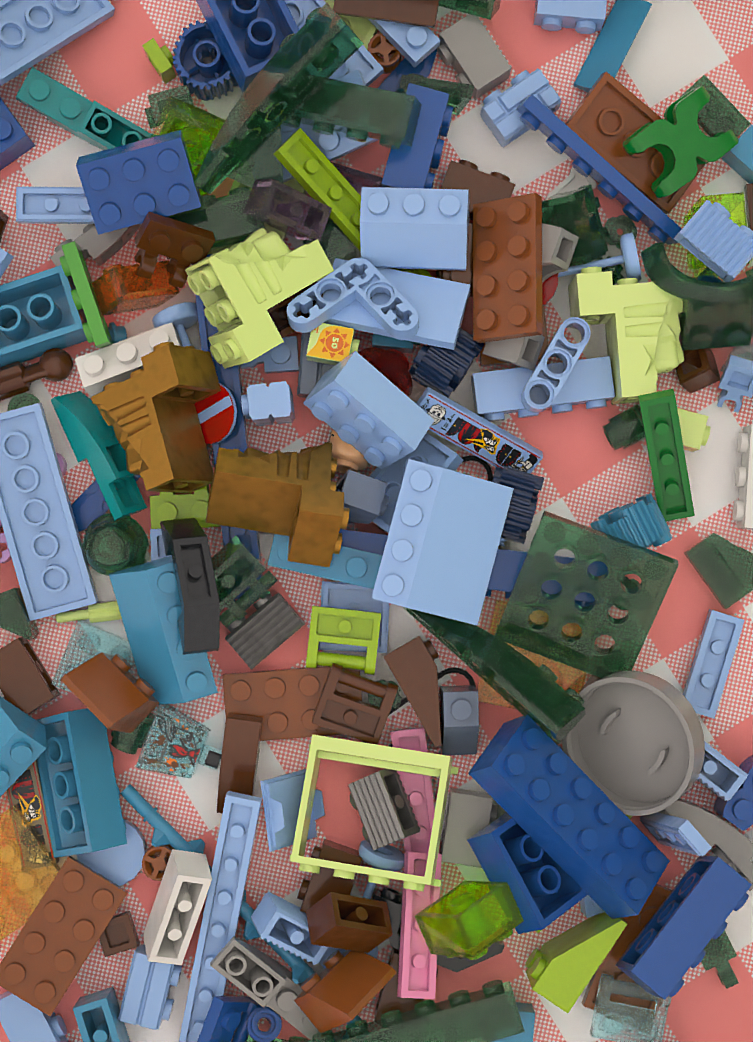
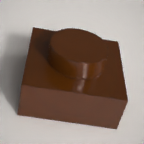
(119, 935)

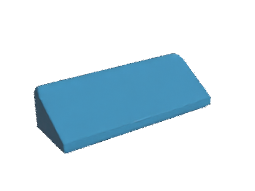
(613, 41)

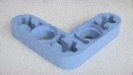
(359, 290)

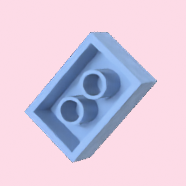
(368, 411)

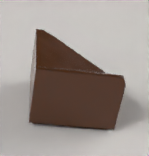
(697, 369)

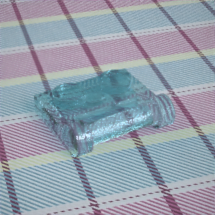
(623, 1021)

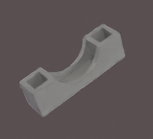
(557, 253)

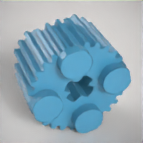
(636, 523)

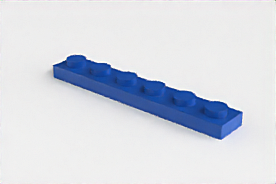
(589, 162)

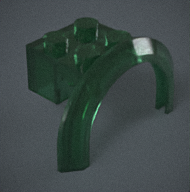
(712, 311)

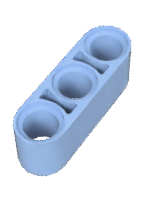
(562, 349)

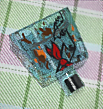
(177, 745)

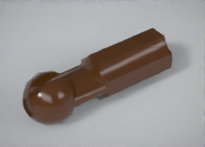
(16, 378)

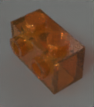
(123, 291)

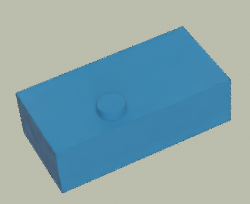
(38, 316)

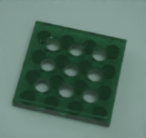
(588, 546)

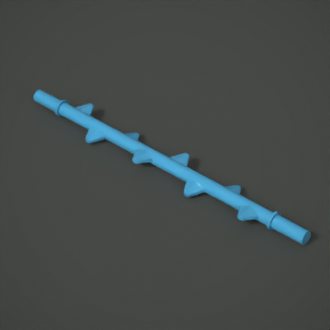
(165, 834)

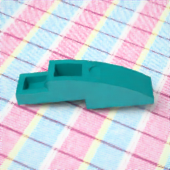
(77, 114)
(97, 443)

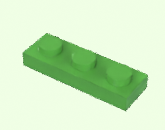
(84, 295)

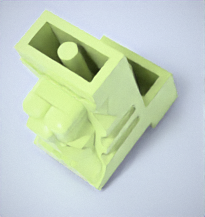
(246, 282)
(638, 324)

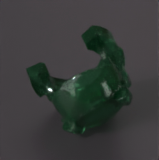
(114, 544)

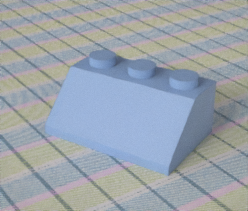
(414, 228)

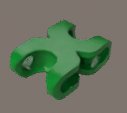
(680, 142)

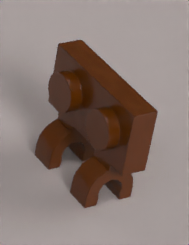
(173, 239)

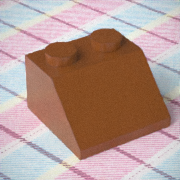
(112, 692)
(342, 988)

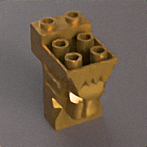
(158, 417)
(282, 496)

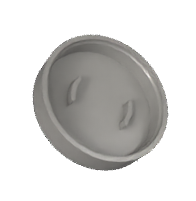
(637, 741)

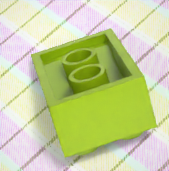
(572, 958)

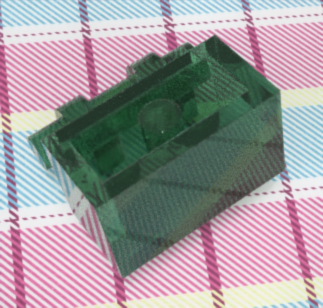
(578, 214)
(234, 571)

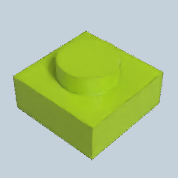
(160, 59)

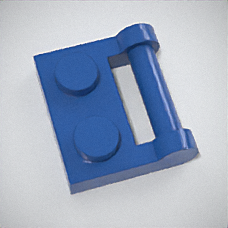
(226, 1018)

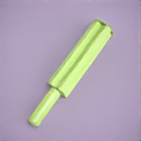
(95, 613)

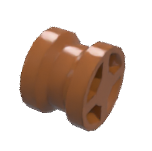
(380, 45)
(155, 867)

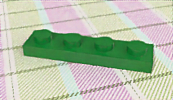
(666, 454)

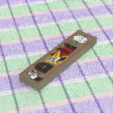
(28, 796)

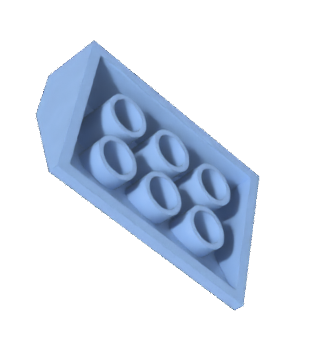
(442, 542)

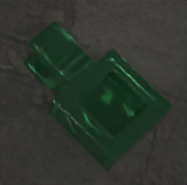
(717, 956)

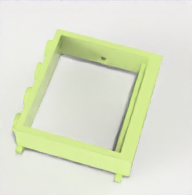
(379, 757)

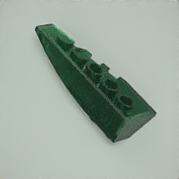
(278, 90)
(510, 674)

